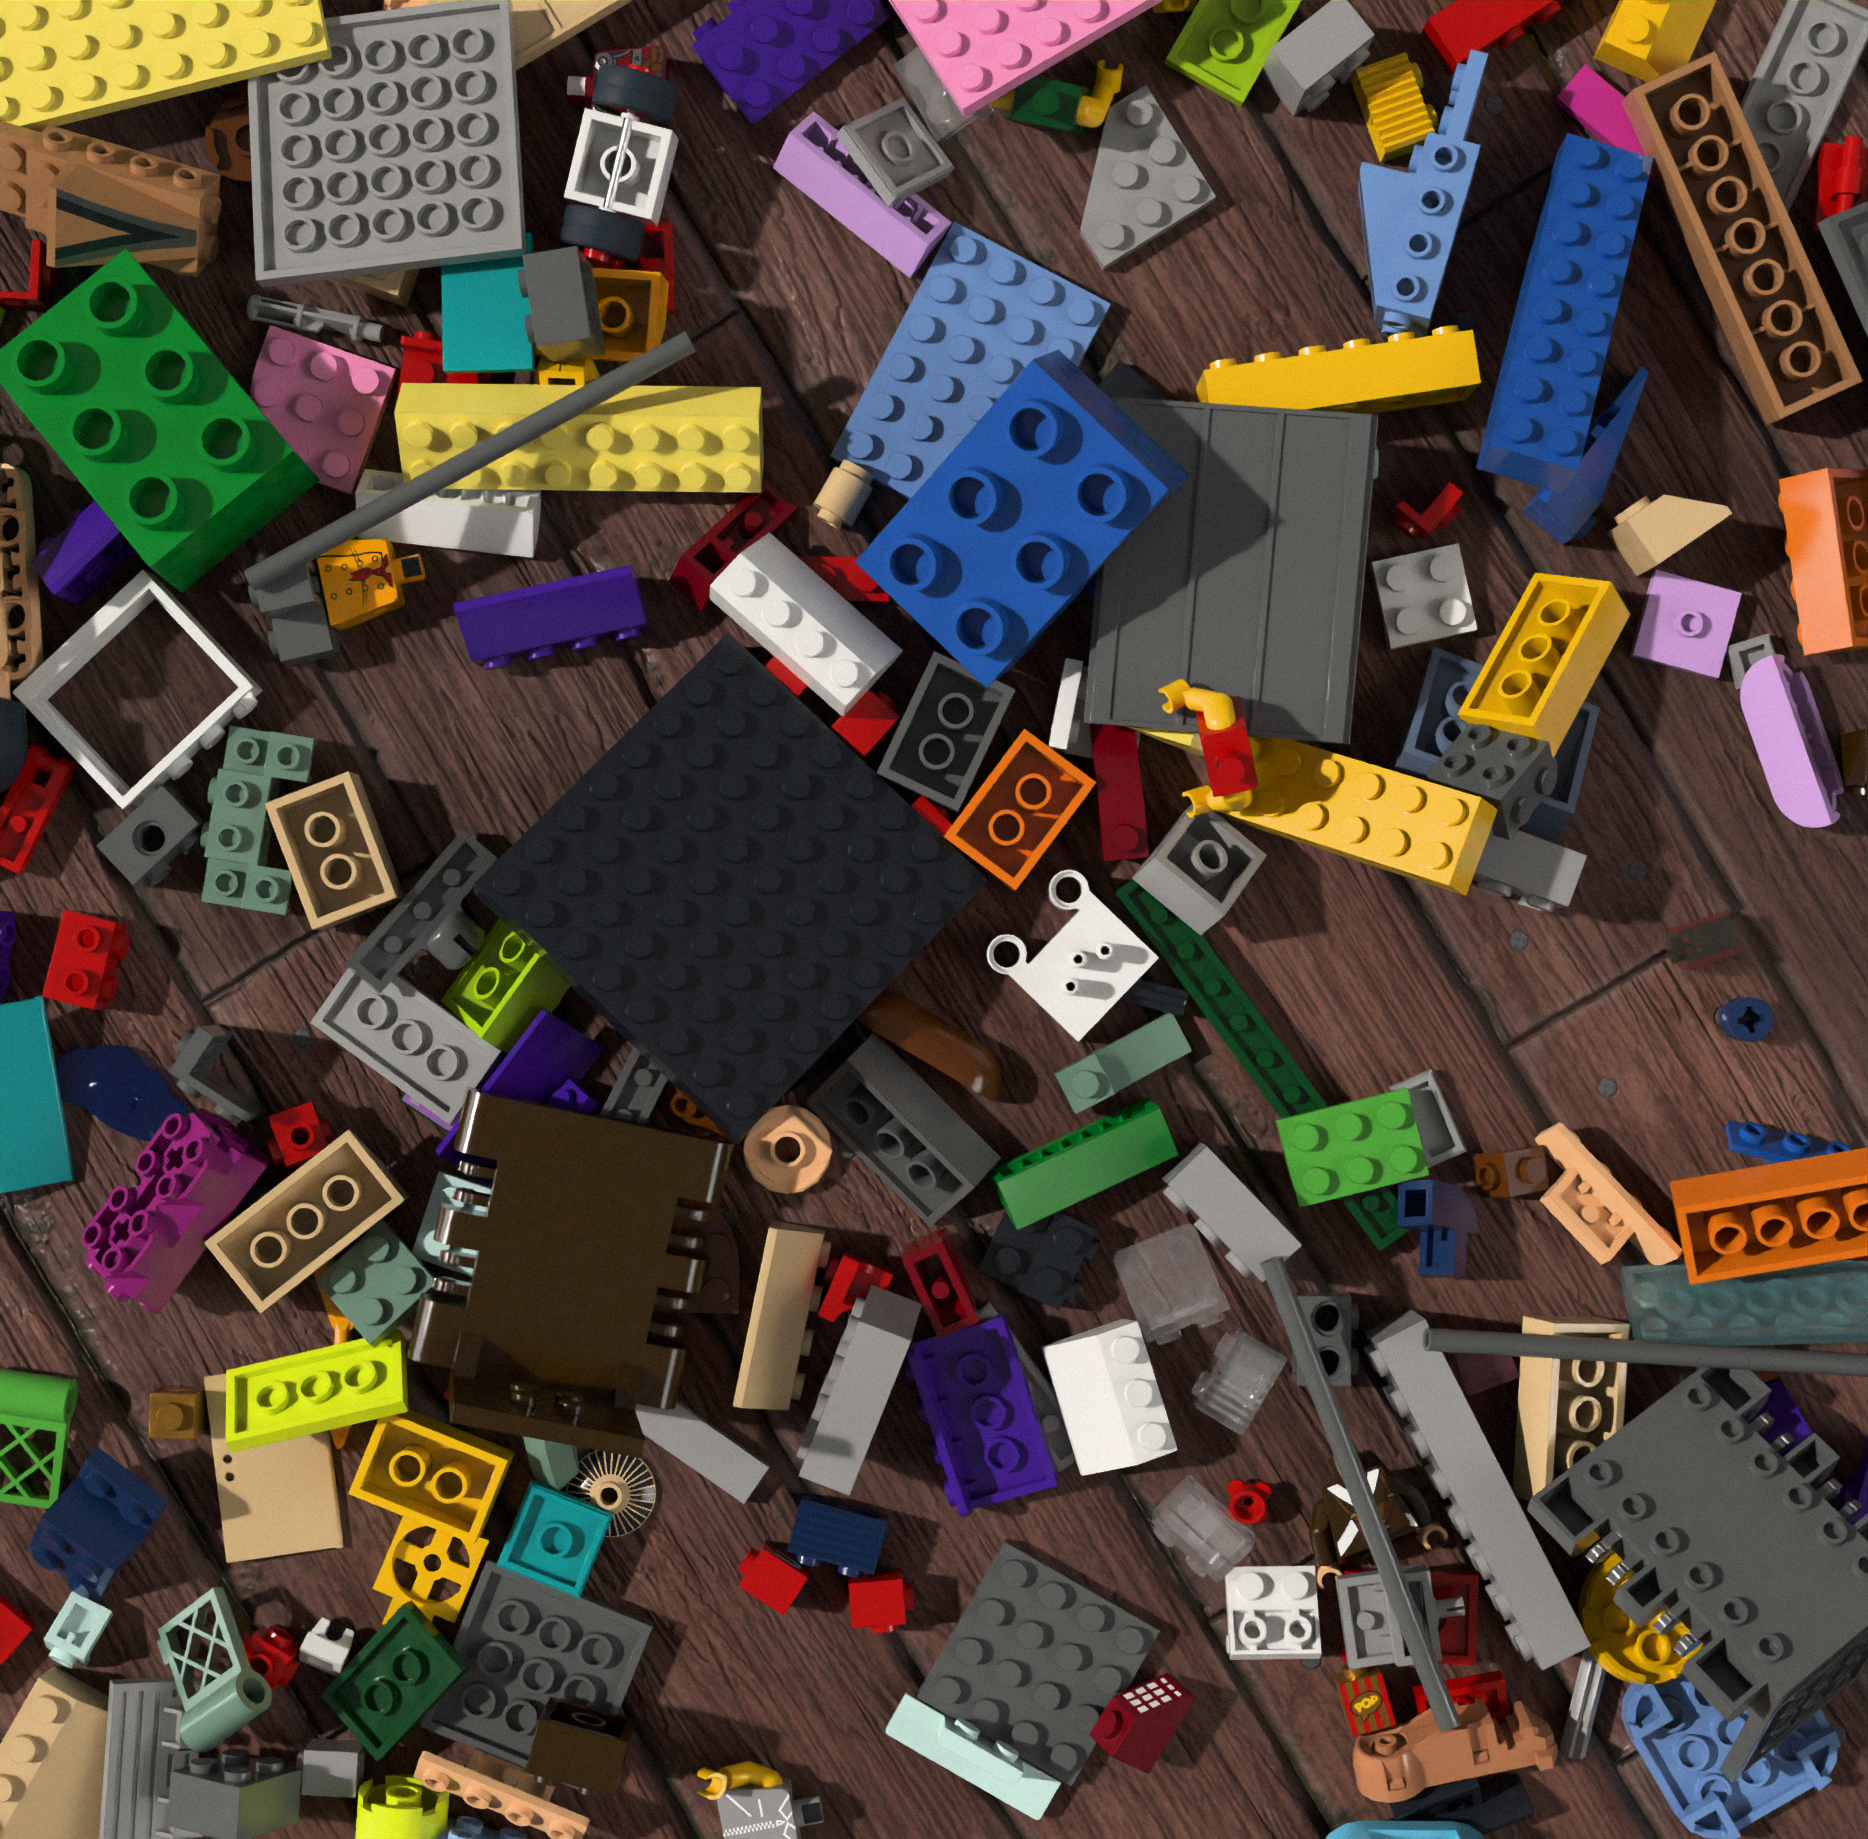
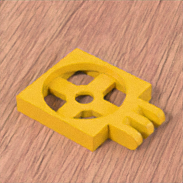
(449, 1569)

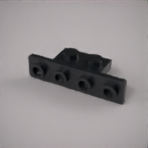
(1464, 1801)

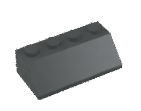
(903, 1130)

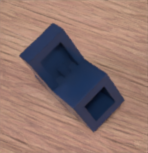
(1444, 1219)

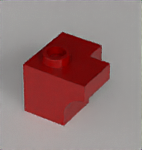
(851, 1279)

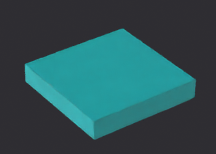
(555, 1538)

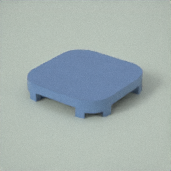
(1687, 1742)

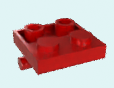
(1839, 179)

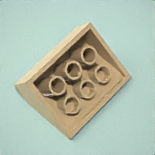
(54, 1761)

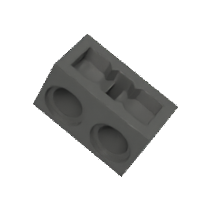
(1334, 1337)

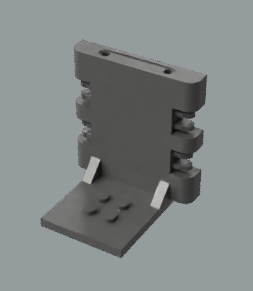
(1730, 1548)

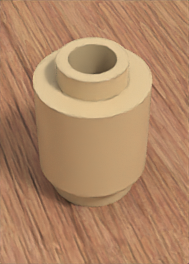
(843, 494)

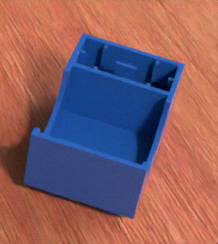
(1021, 516)

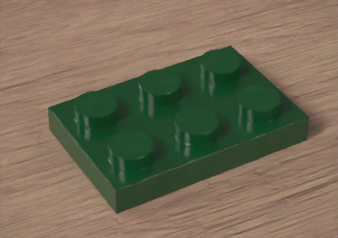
(394, 1681)

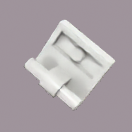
(1272, 1613)

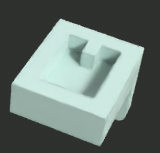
(76, 1631)

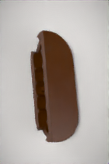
(934, 1042)

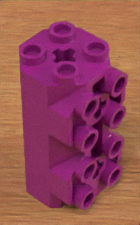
(188, 1190)

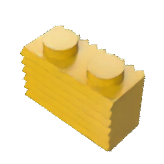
(1394, 106)

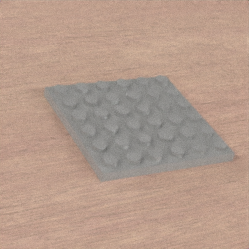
(390, 147)

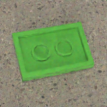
(1352, 1147)

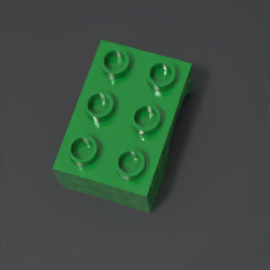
(152, 422)

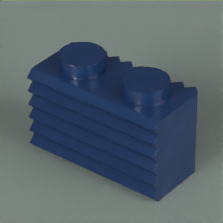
(837, 1535)

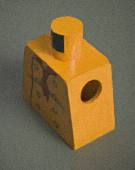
(365, 580)

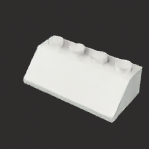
(804, 622)

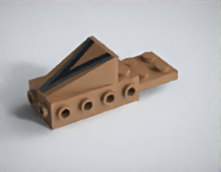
(108, 198)

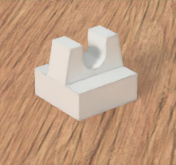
(325, 1653)

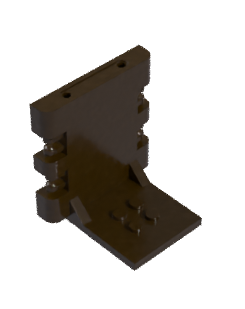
(567, 1271)

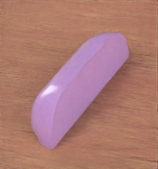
(1791, 742)

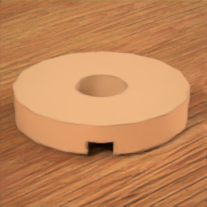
(783, 1175)

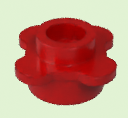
(1249, 1513)

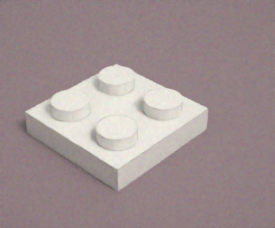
(1423, 596)

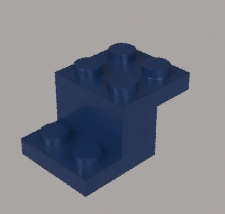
(96, 1525)

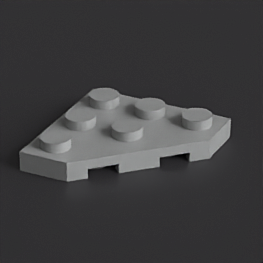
(1139, 181)

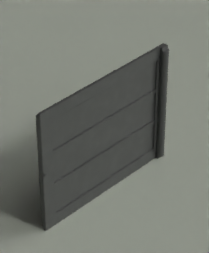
(1241, 572)

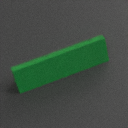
(1083, 1163)

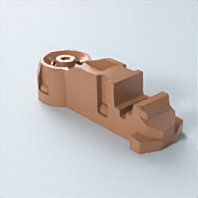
(1416, 1755)

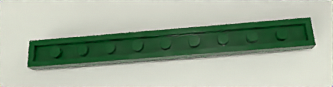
(1248, 1038)

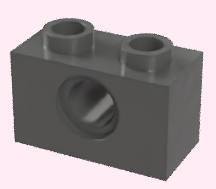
(128, 842)

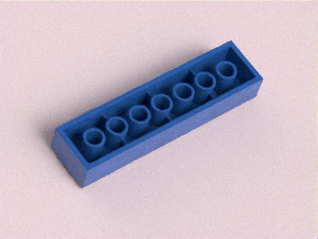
(1565, 314)

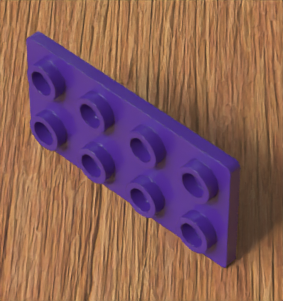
(540, 1068)

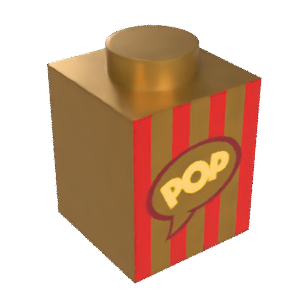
(178, 1412)
(1364, 1699)

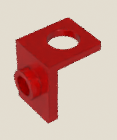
(42, 281)

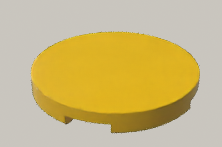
(1616, 1641)

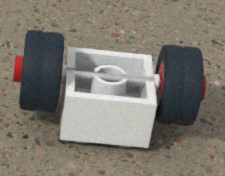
(620, 164)

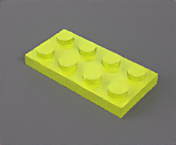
(315, 1391)

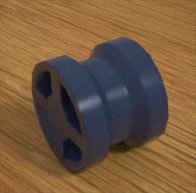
(1735, 1019)

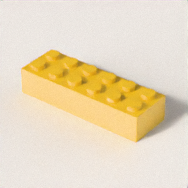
(1353, 379)
(1367, 813)

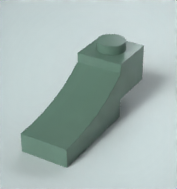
(1122, 1062)

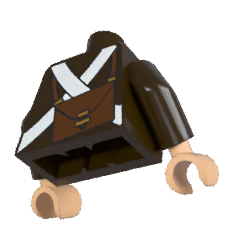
(1336, 1528)

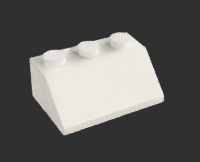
(1109, 1397)

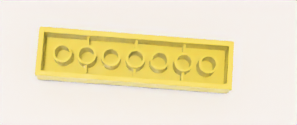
(628, 443)

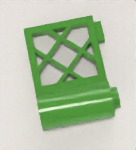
(41, 1404)

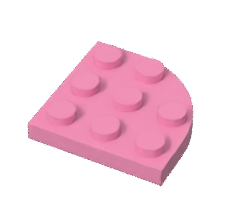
(322, 403)

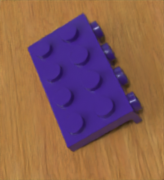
(779, 46)
(980, 1415)

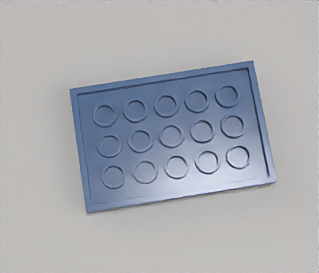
(957, 352)

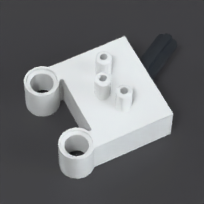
(1088, 966)

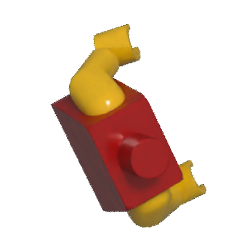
(1223, 744)

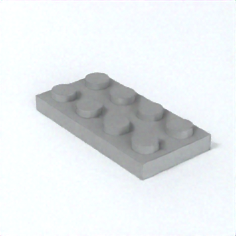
(409, 1041)

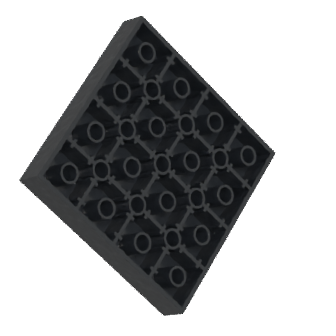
(729, 887)

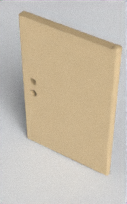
(279, 1492)

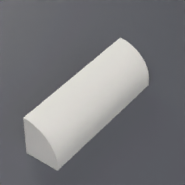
(457, 518)

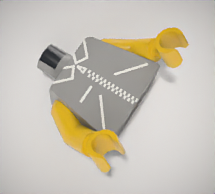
(758, 1802)

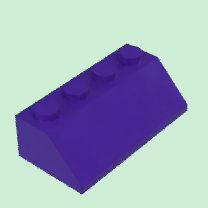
(82, 554)
(552, 617)

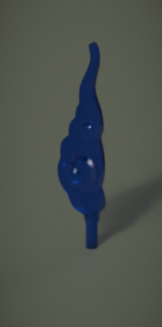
(121, 1091)

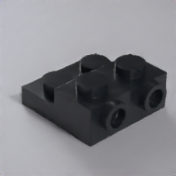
(1041, 1256)

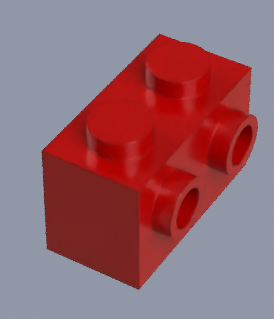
(86, 960)

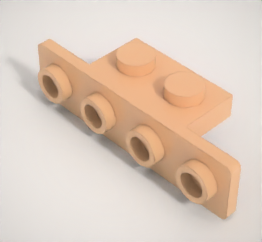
(1596, 1204)
(501, 1788)

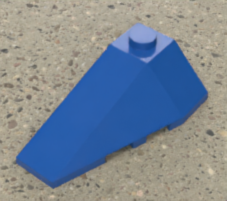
(1570, 513)

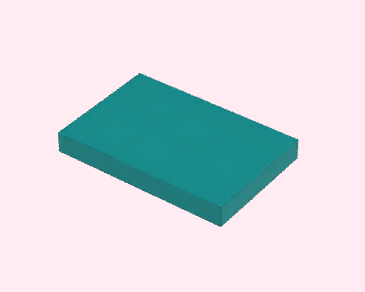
(485, 317)

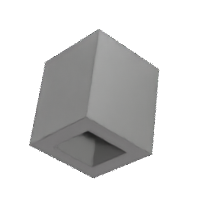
(332, 1767)

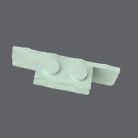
(973, 1757)

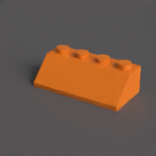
(1828, 557)

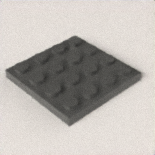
(530, 1647)
(1037, 1661)

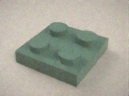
(377, 1283)

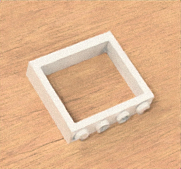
(87, 643)

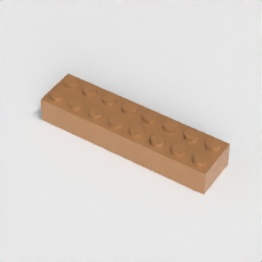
(1740, 238)

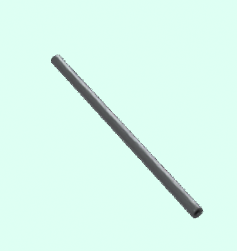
(469, 461)
(1644, 1352)
(1360, 1493)

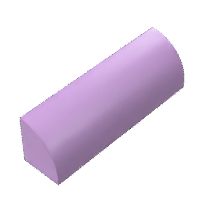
(828, 175)

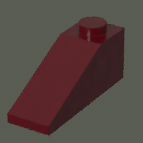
(735, 532)
(1118, 793)

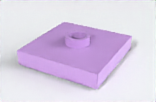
(1685, 624)

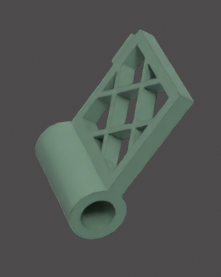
(225, 1697)

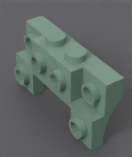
(239, 824)

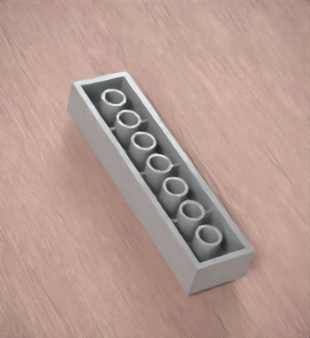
(1478, 1492)

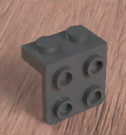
(1502, 769)
(197, 1055)

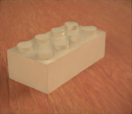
(1565, 1403)

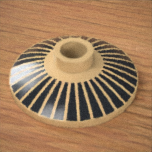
(628, 1477)

